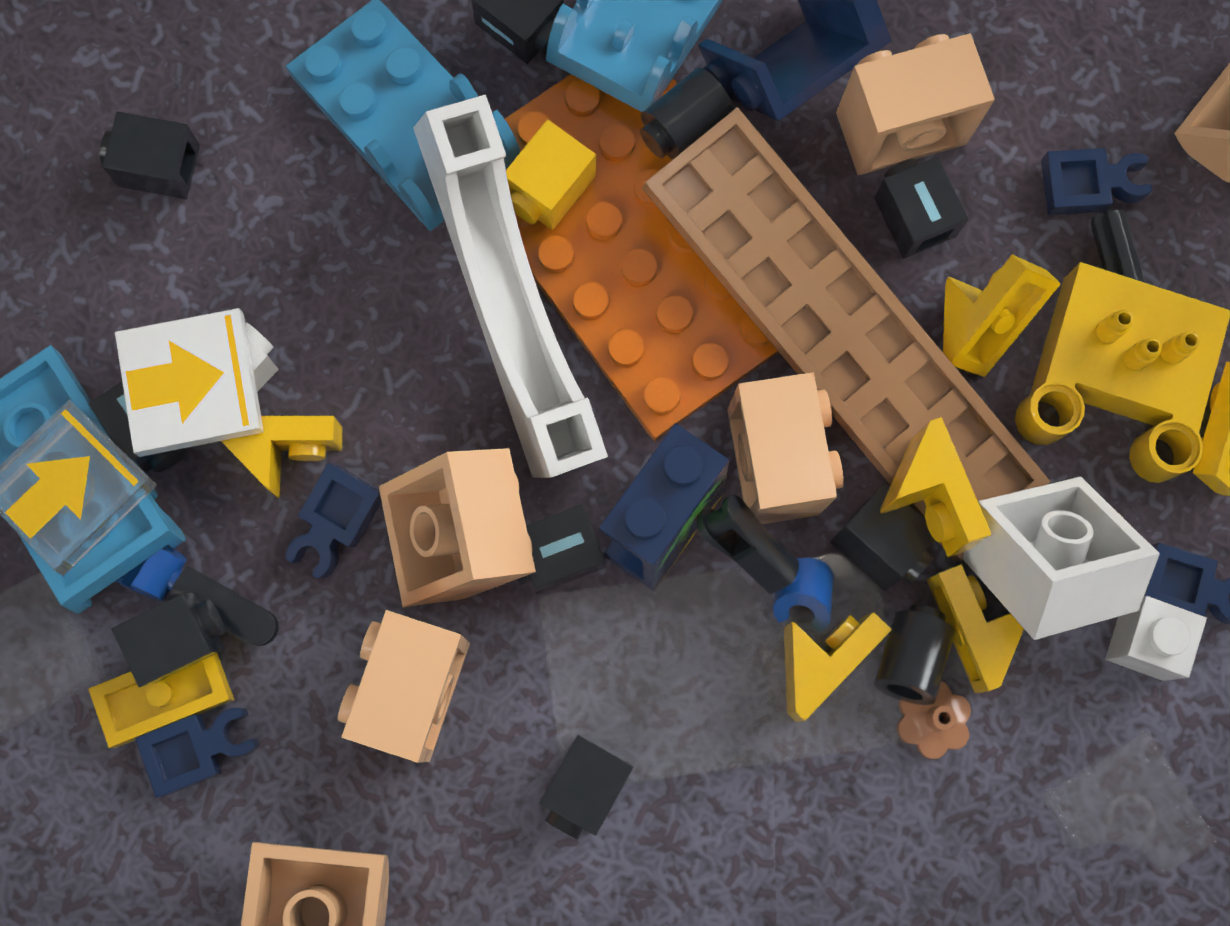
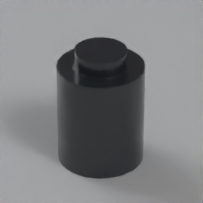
(684, 114)
(915, 655)

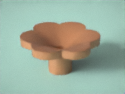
(922, 726)

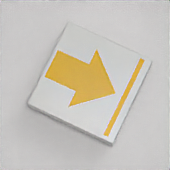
(188, 382)

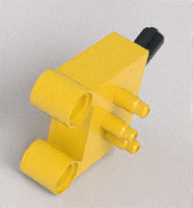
(1128, 354)

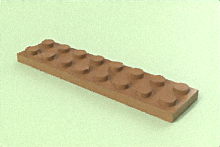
(829, 308)

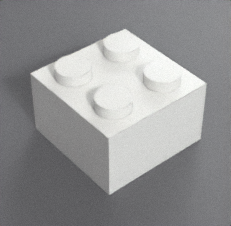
(1061, 557)

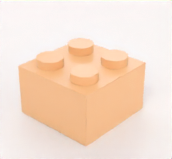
(913, 102)
(784, 447)
(456, 526)
(403, 687)

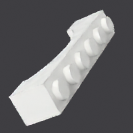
(476, 203)

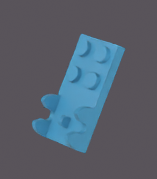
(628, 44)
(375, 89)
(26, 402)

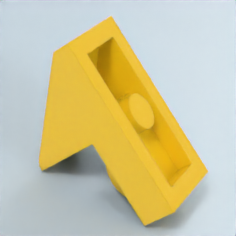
(987, 322)
(302, 436)
(936, 475)
(981, 645)
(816, 674)

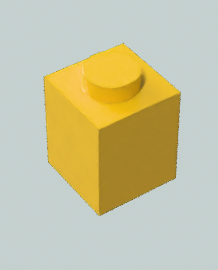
(549, 175)

